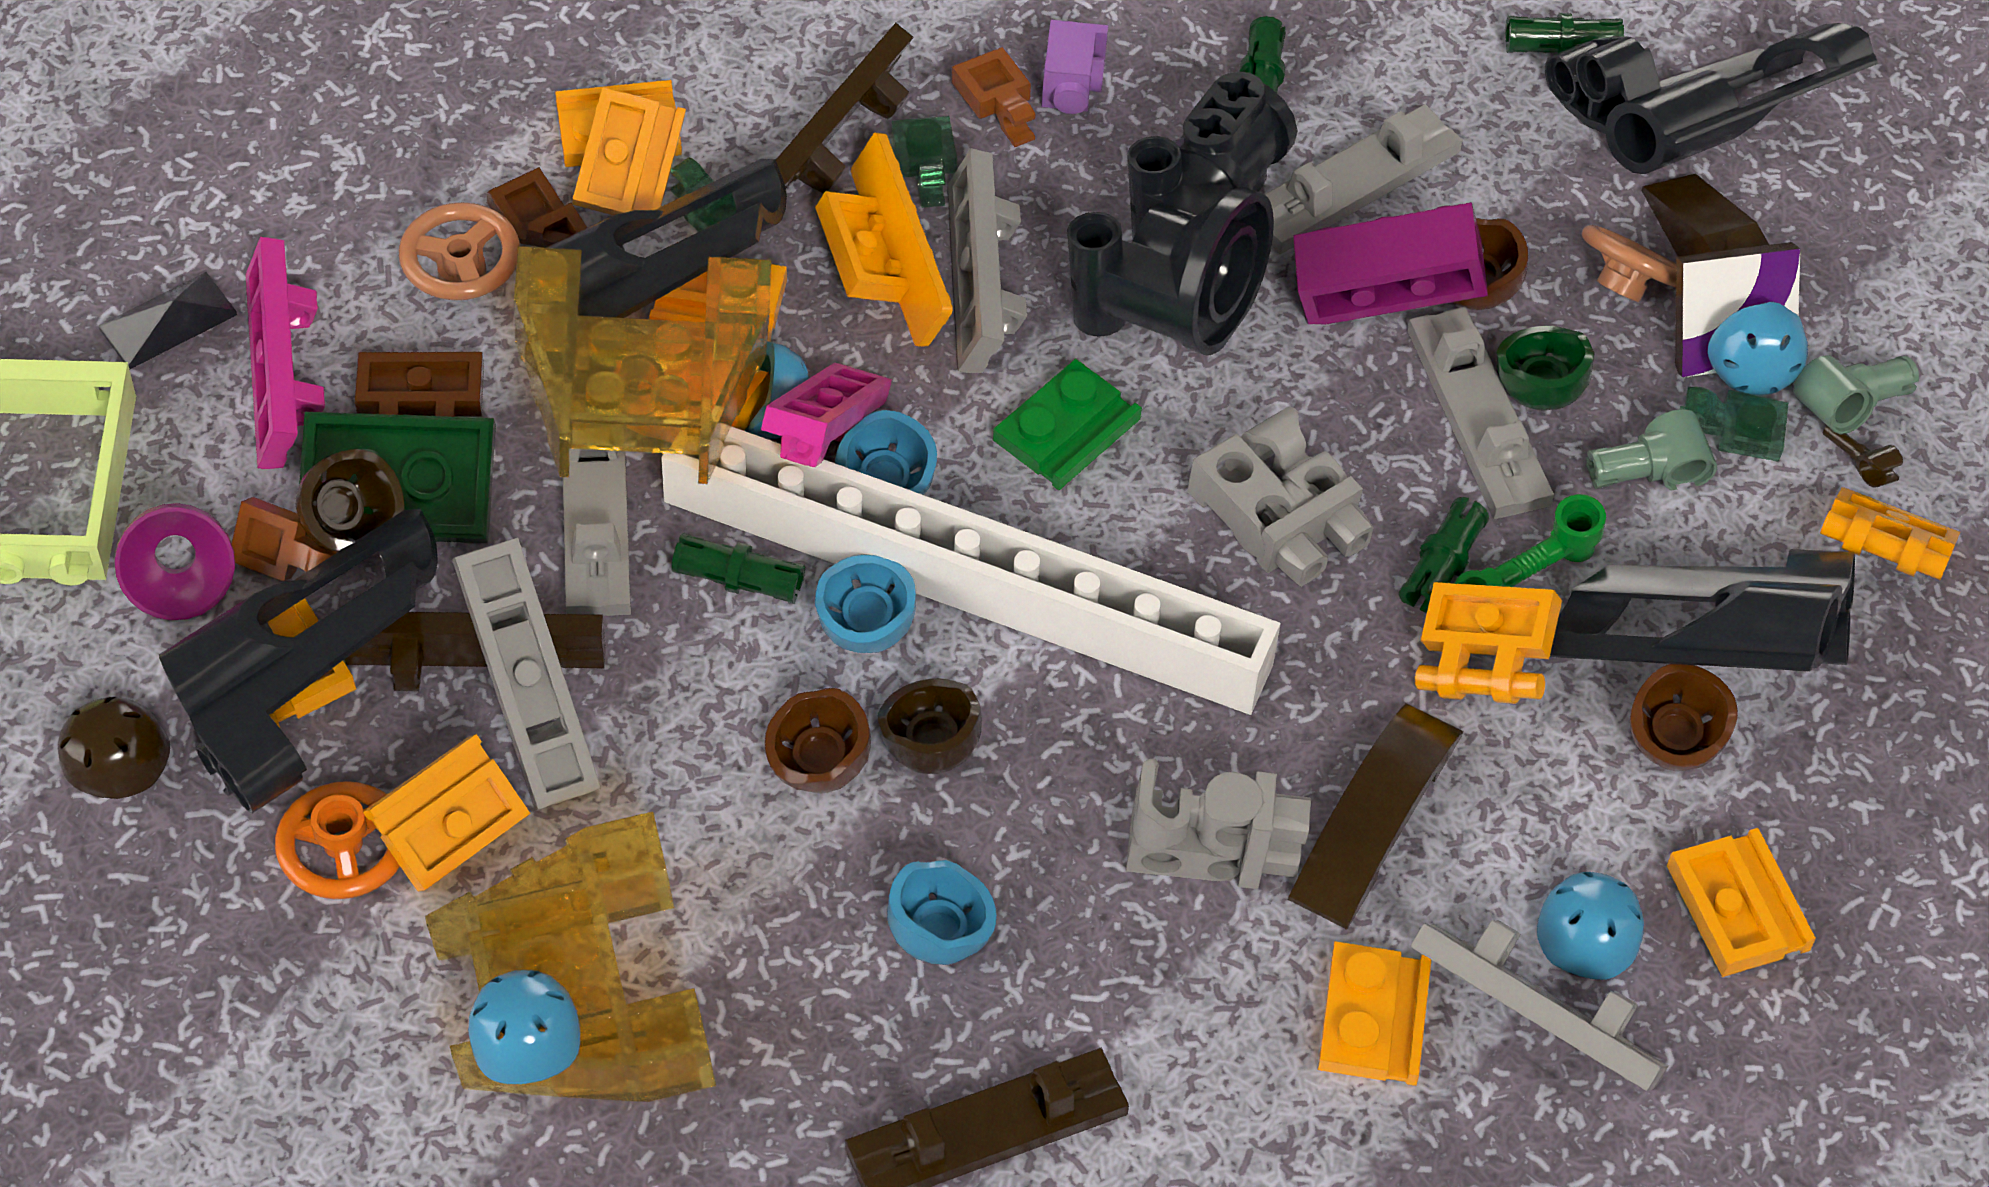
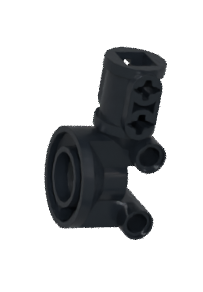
(1194, 222)

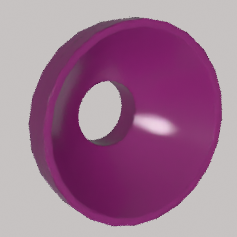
(168, 591)

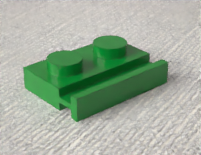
(1066, 424)

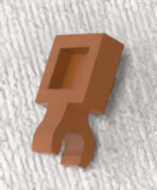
(997, 87)
(274, 541)

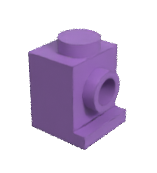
(1073, 65)

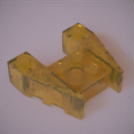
(639, 379)
(556, 922)

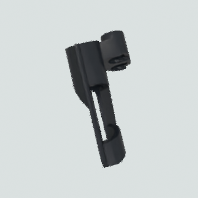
(1655, 122)
(623, 283)
(1759, 621)
(242, 672)

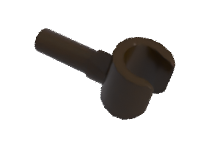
(1874, 465)

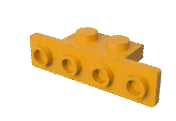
(883, 244)

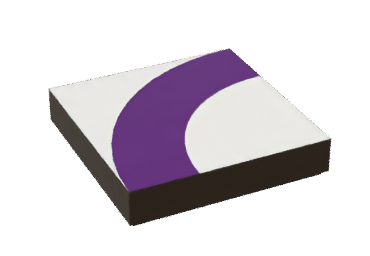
(1722, 283)

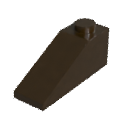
(1700, 217)

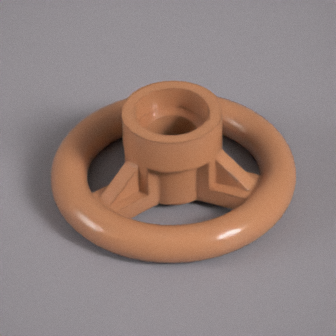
(460, 256)
(1628, 263)

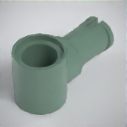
(1848, 394)
(1669, 451)

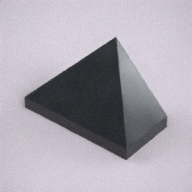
(167, 320)

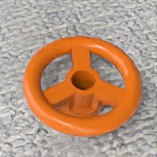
(332, 809)

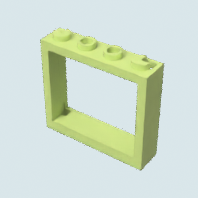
(71, 389)

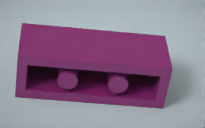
(1390, 264)

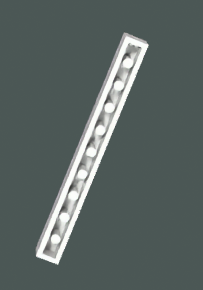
(985, 568)

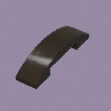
(1373, 814)

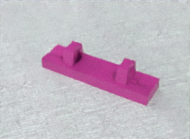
(272, 312)
(823, 411)

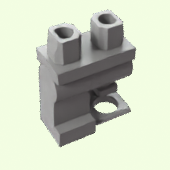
(1285, 517)
(1221, 835)

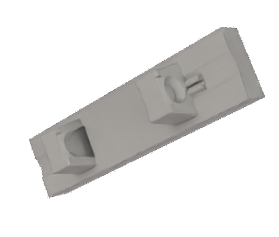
(1360, 174)
(976, 225)
(1480, 413)
(596, 534)
(526, 673)
(1596, 1037)

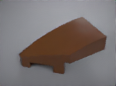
(535, 210)

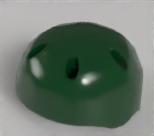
(1542, 379)

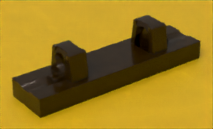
(867, 86)
(451, 640)
(989, 1125)

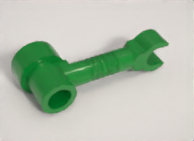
(1575, 533)

